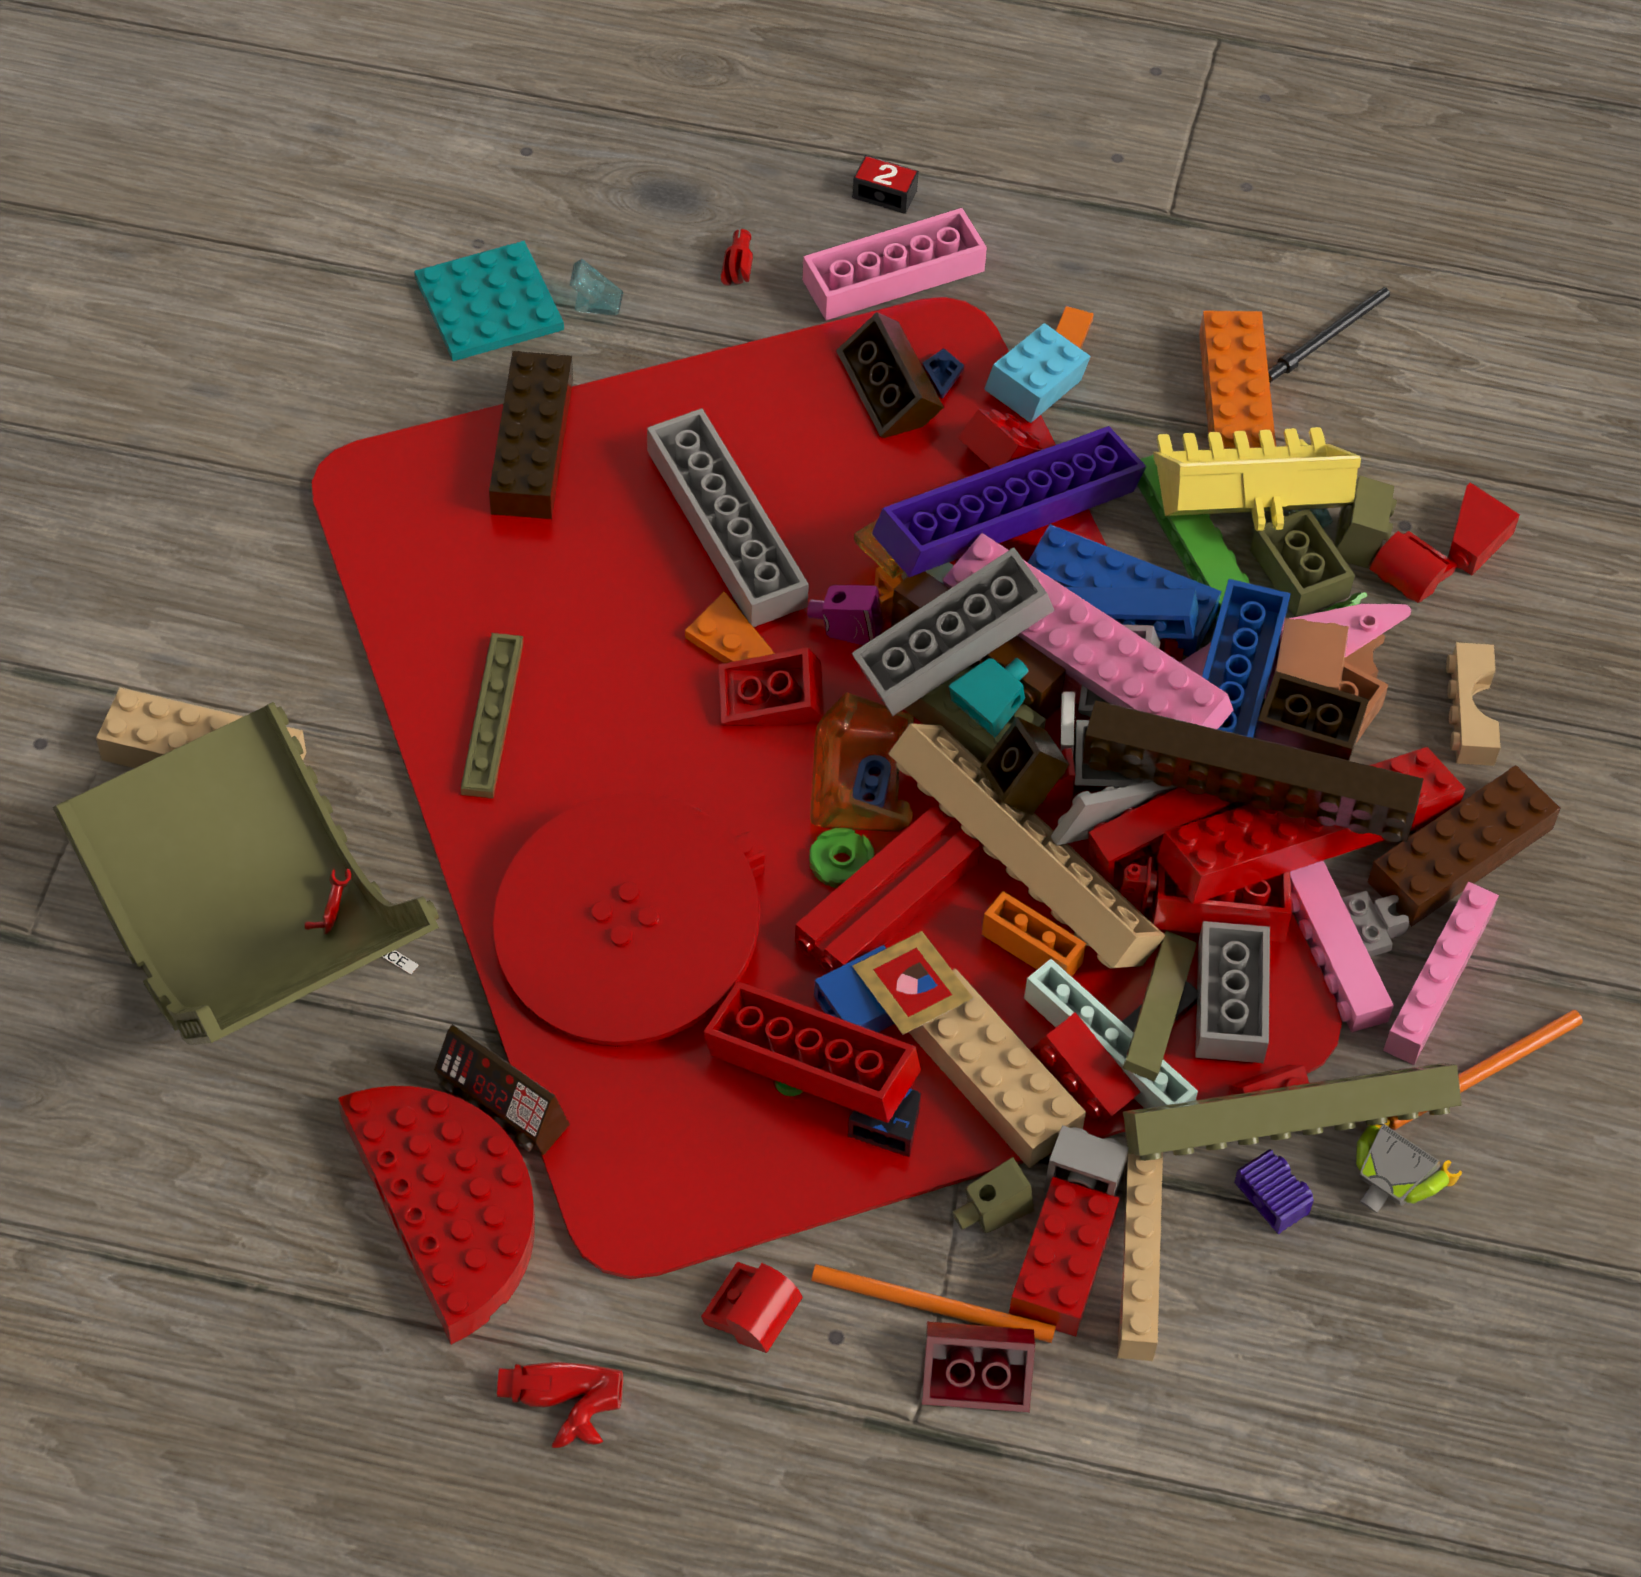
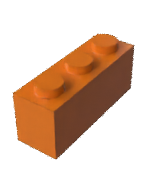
(1031, 935)

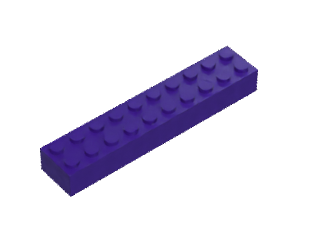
(1008, 500)

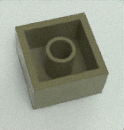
(1365, 521)

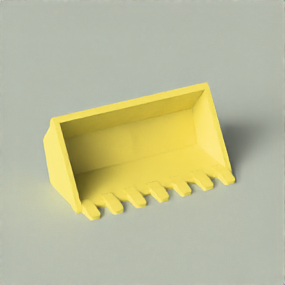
(1255, 477)

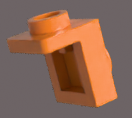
(885, 586)

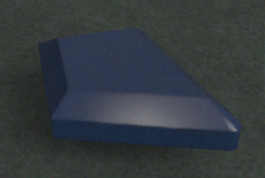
(942, 371)

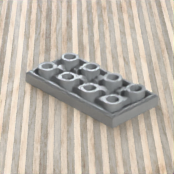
(1102, 807)

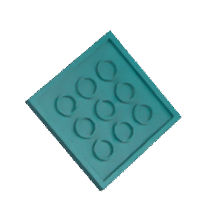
(489, 300)

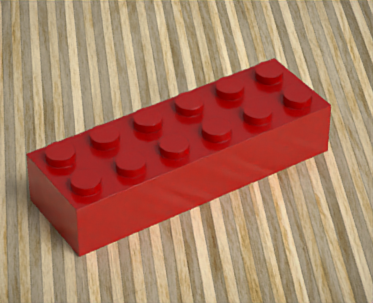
(1140, 830)
(812, 1051)

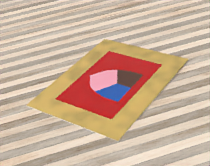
(912, 982)

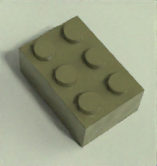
(1303, 563)

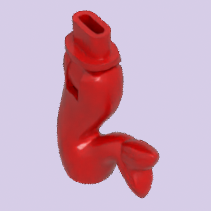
(560, 1381)

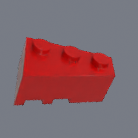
(1085, 1069)

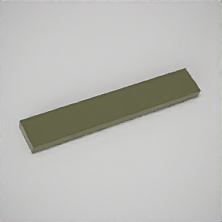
(492, 716)
(1159, 1006)

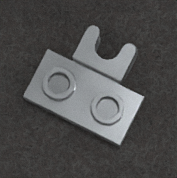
(1376, 921)

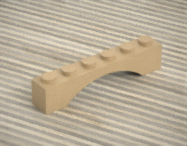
(1140, 1258)

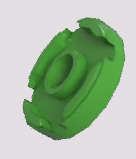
(839, 841)

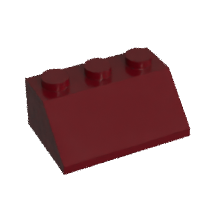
(978, 1366)

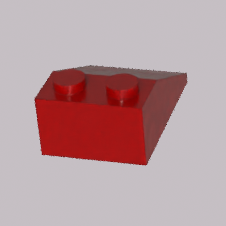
(772, 689)

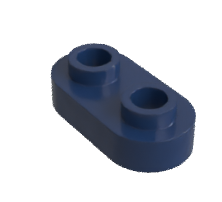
(872, 787)

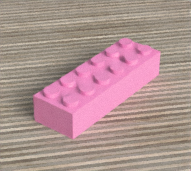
(894, 264)

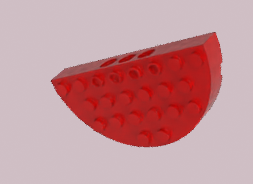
(451, 1194)

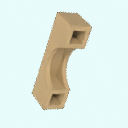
(1475, 734)

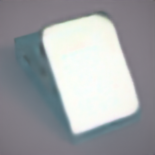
(595, 291)

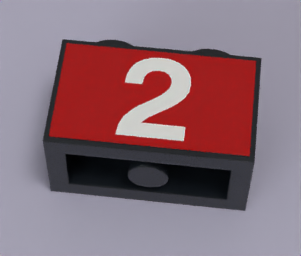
(885, 184)

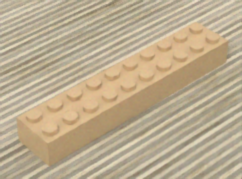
(1025, 846)

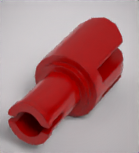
(737, 259)

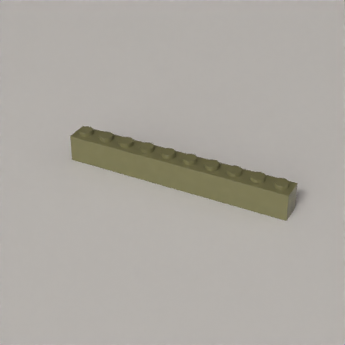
(1292, 1109)

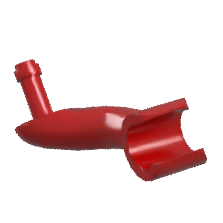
(332, 905)

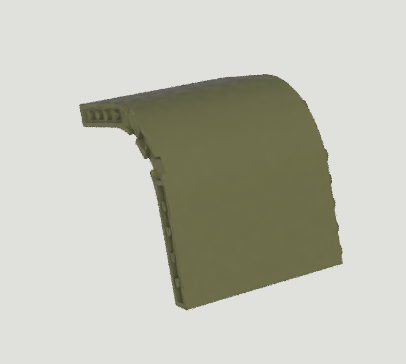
(217, 868)

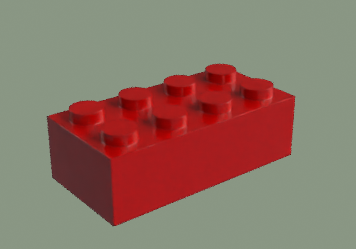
(1257, 904)
(1064, 1255)

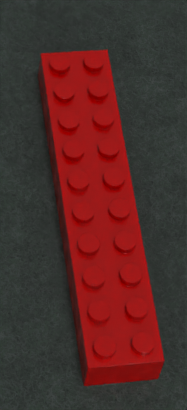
(1261, 844)

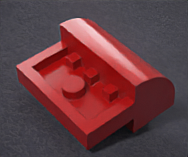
(1412, 566)
(753, 1305)

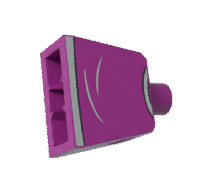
(849, 613)

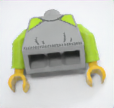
(1398, 1169)

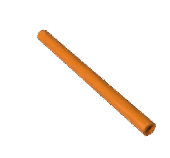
(1509, 1055)
(928, 1301)

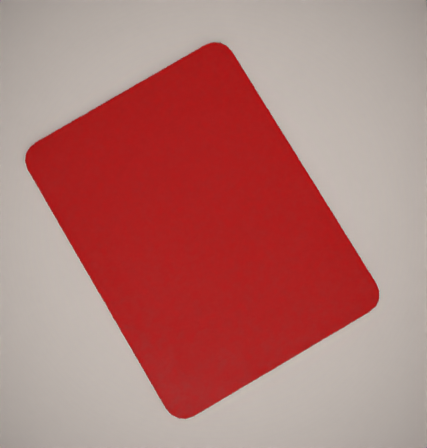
(663, 1142)

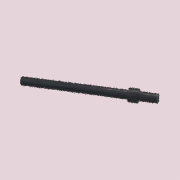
(1291, 360)

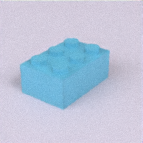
(1037, 372)

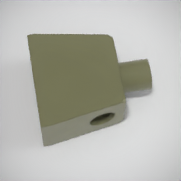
(996, 1198)

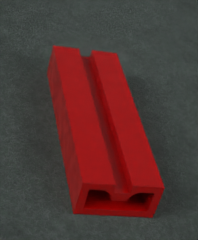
(887, 891)

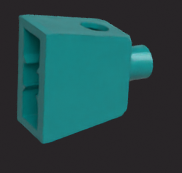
(990, 693)

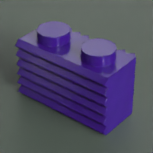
(1274, 1190)

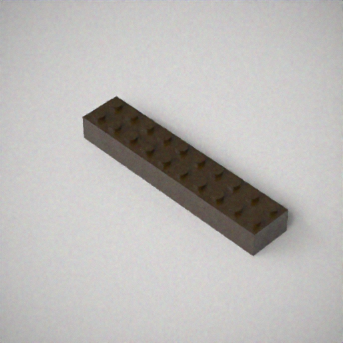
(1251, 771)

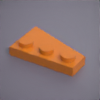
(726, 633)

